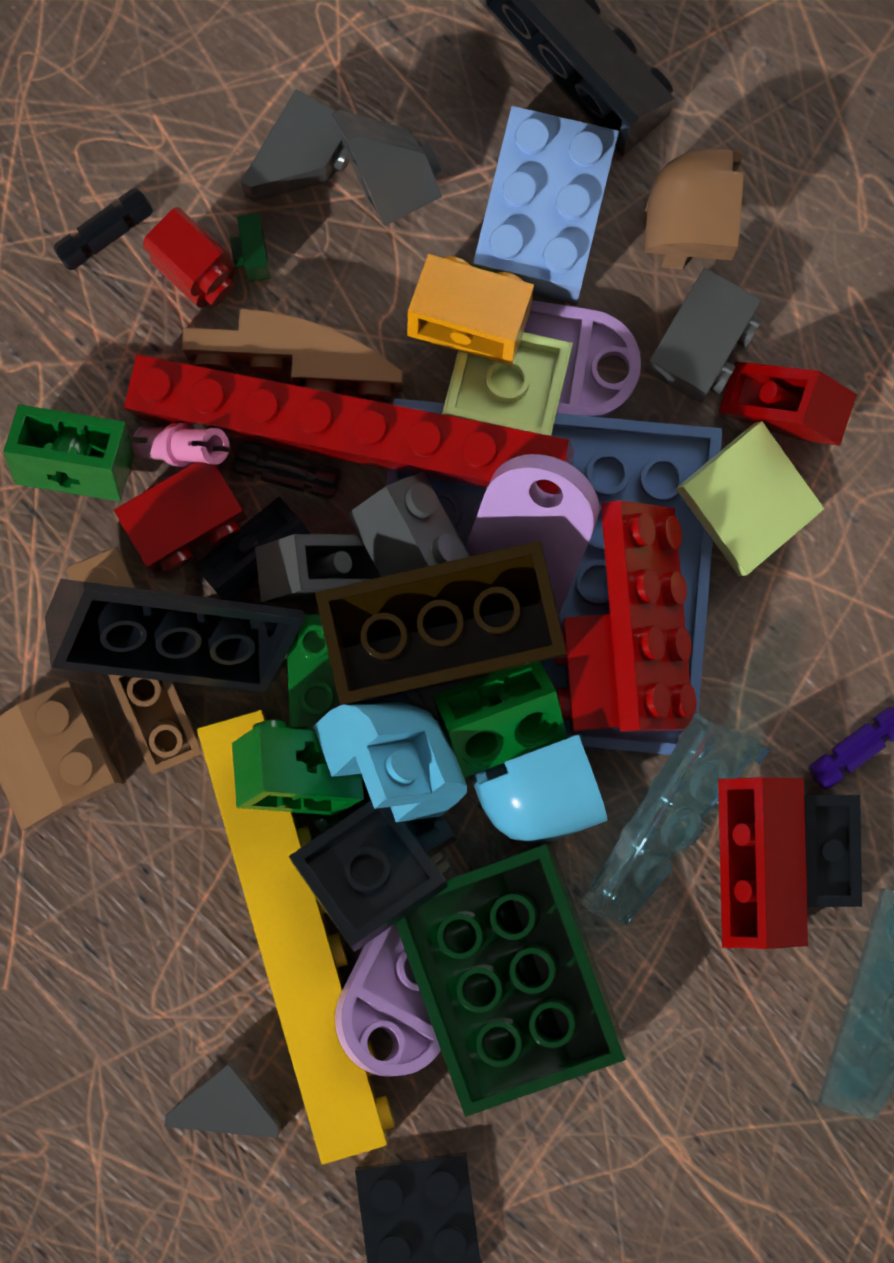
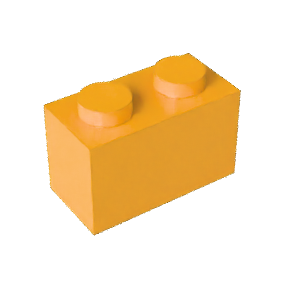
(470, 309)

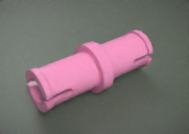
(180, 444)

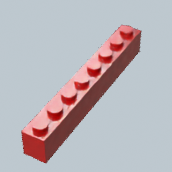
(333, 424)

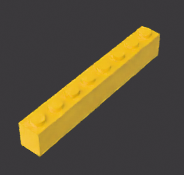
(298, 959)

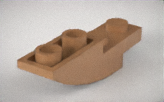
(317, 353)
(151, 706)

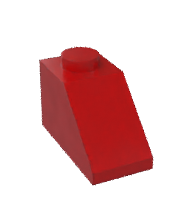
(789, 401)

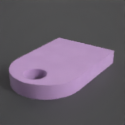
(583, 388)
(521, 513)
(387, 997)

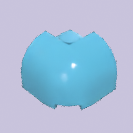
(399, 754)
(542, 794)

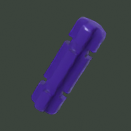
(854, 750)

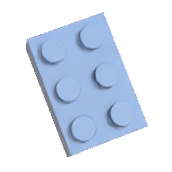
(546, 201)

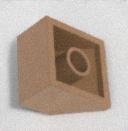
(53, 755)

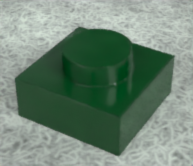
(250, 248)

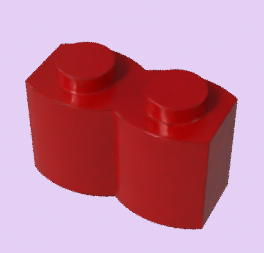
(190, 259)

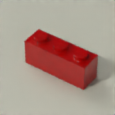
(763, 863)

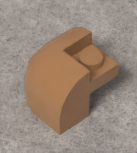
(696, 207)

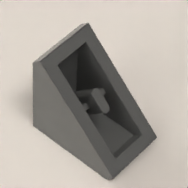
(226, 1105)

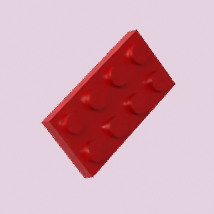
(648, 616)

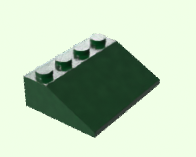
(511, 981)

